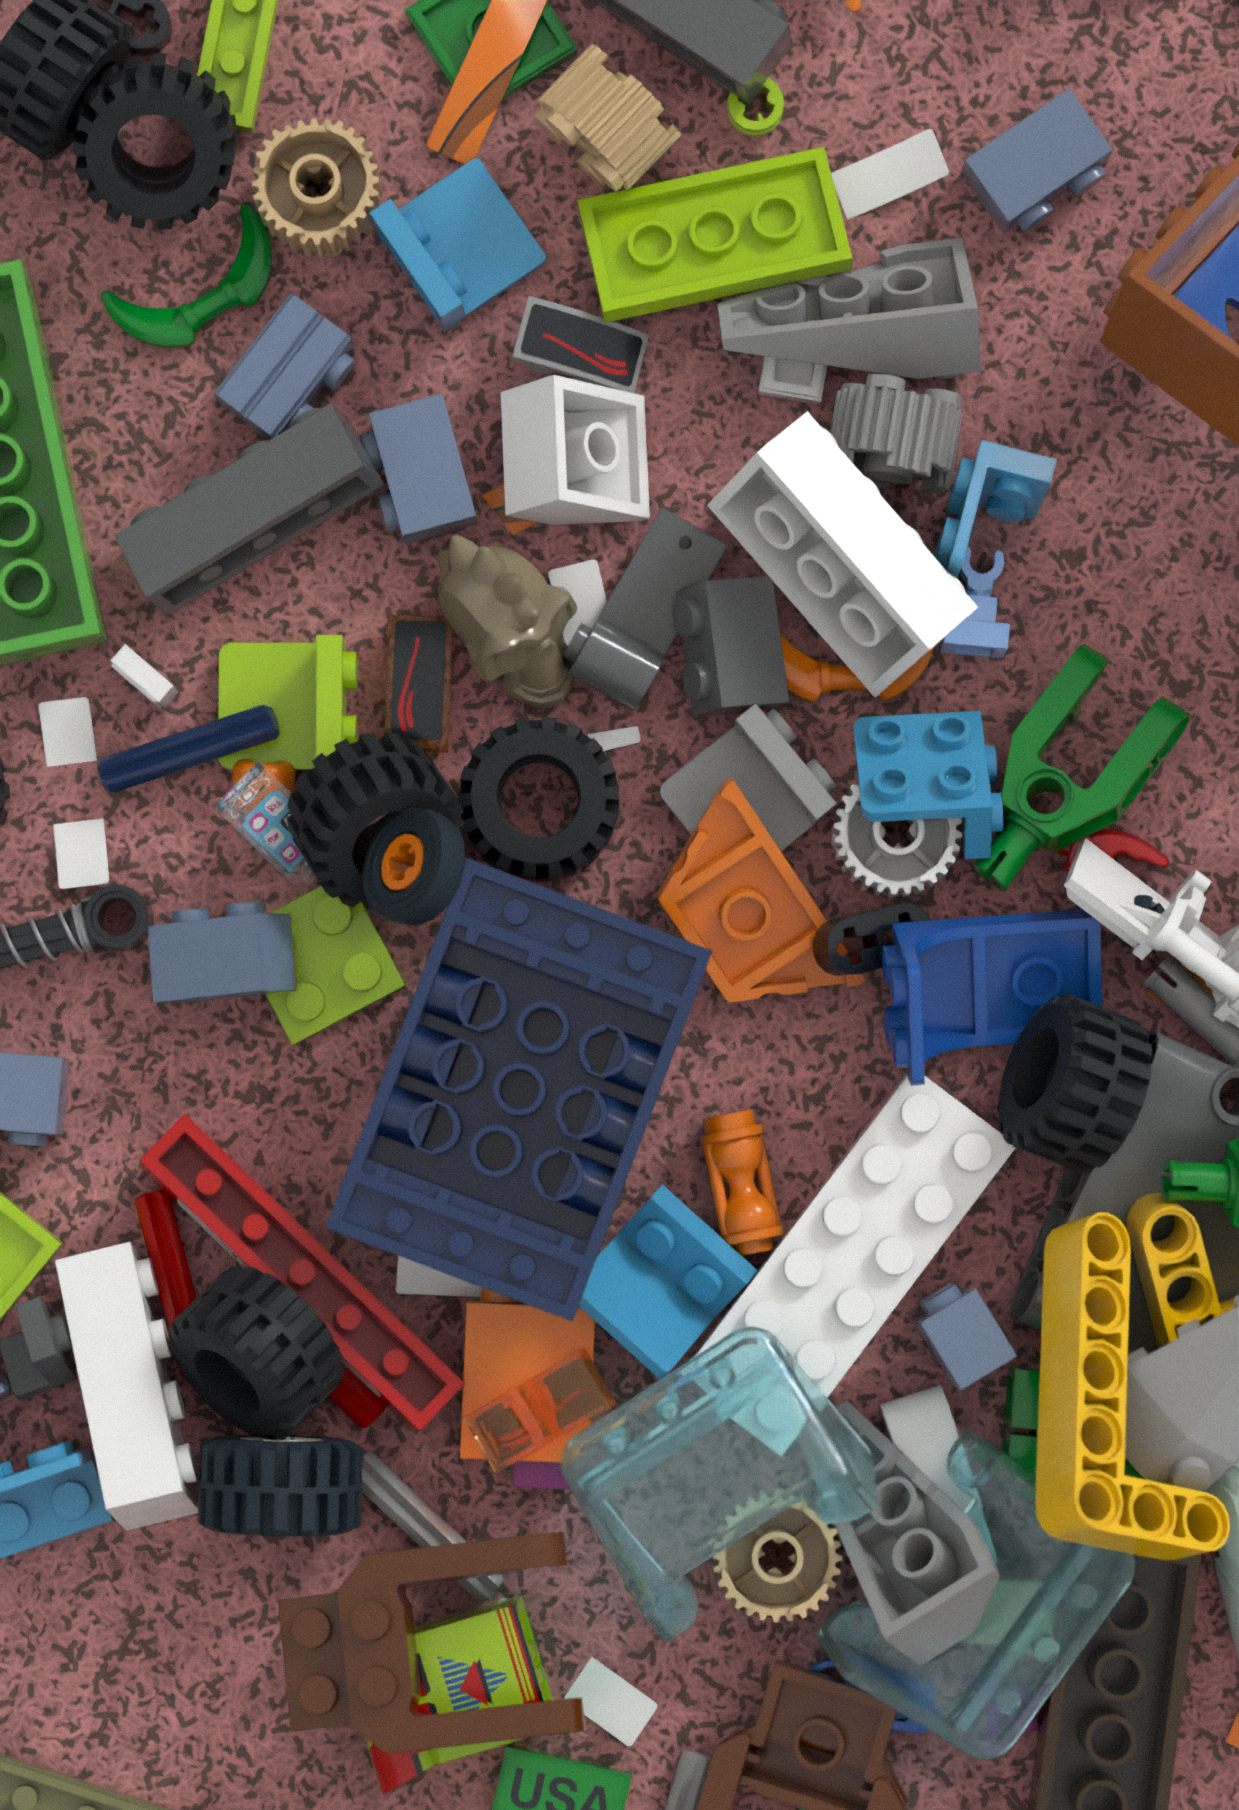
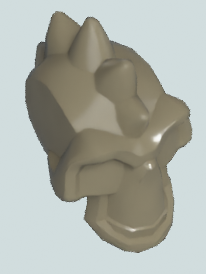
(508, 620)

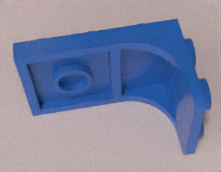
(982, 979)

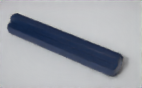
(188, 748)

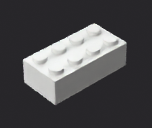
(841, 554)

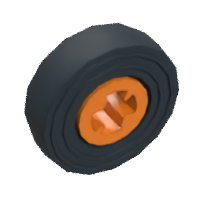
(413, 866)

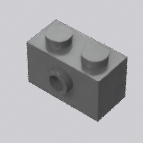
(731, 646)

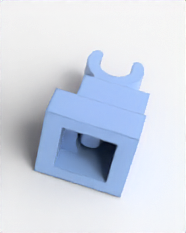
(979, 632)

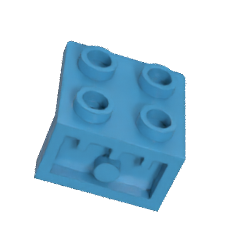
(459, 243)
(1002, 480)
(663, 1282)
(49, 1498)

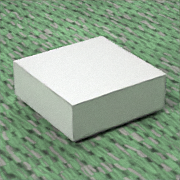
(144, 677)

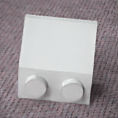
(574, 453)

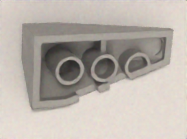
(892, 318)
(1186, 1405)
(916, 1554)

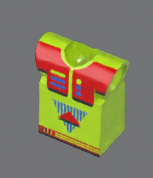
(468, 1665)

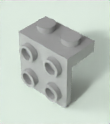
(766, 769)

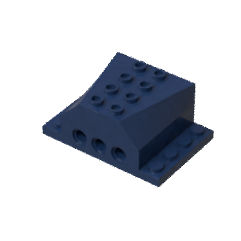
(519, 1089)

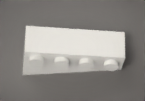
(126, 1386)

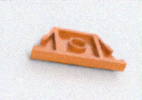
(745, 905)

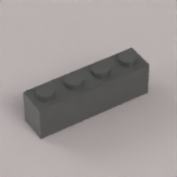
(722, 39)
(248, 508)

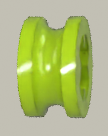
(762, 126)

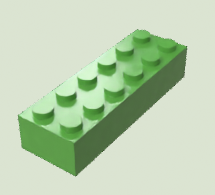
(44, 554)

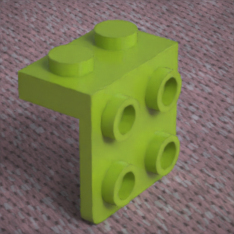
(303, 687)

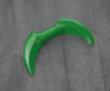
(179, 325)

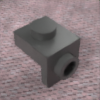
(40, 1353)

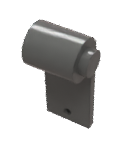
(638, 619)

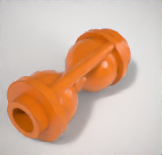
(735, 1150)

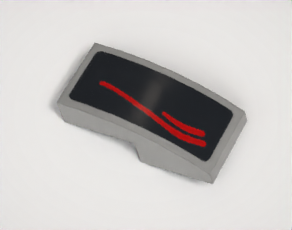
(579, 345)

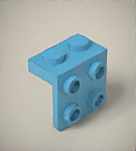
(930, 771)

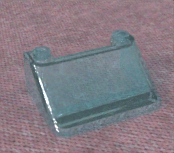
(711, 1462)
(1029, 1635)

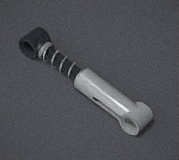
(76, 929)

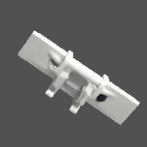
(1149, 922)

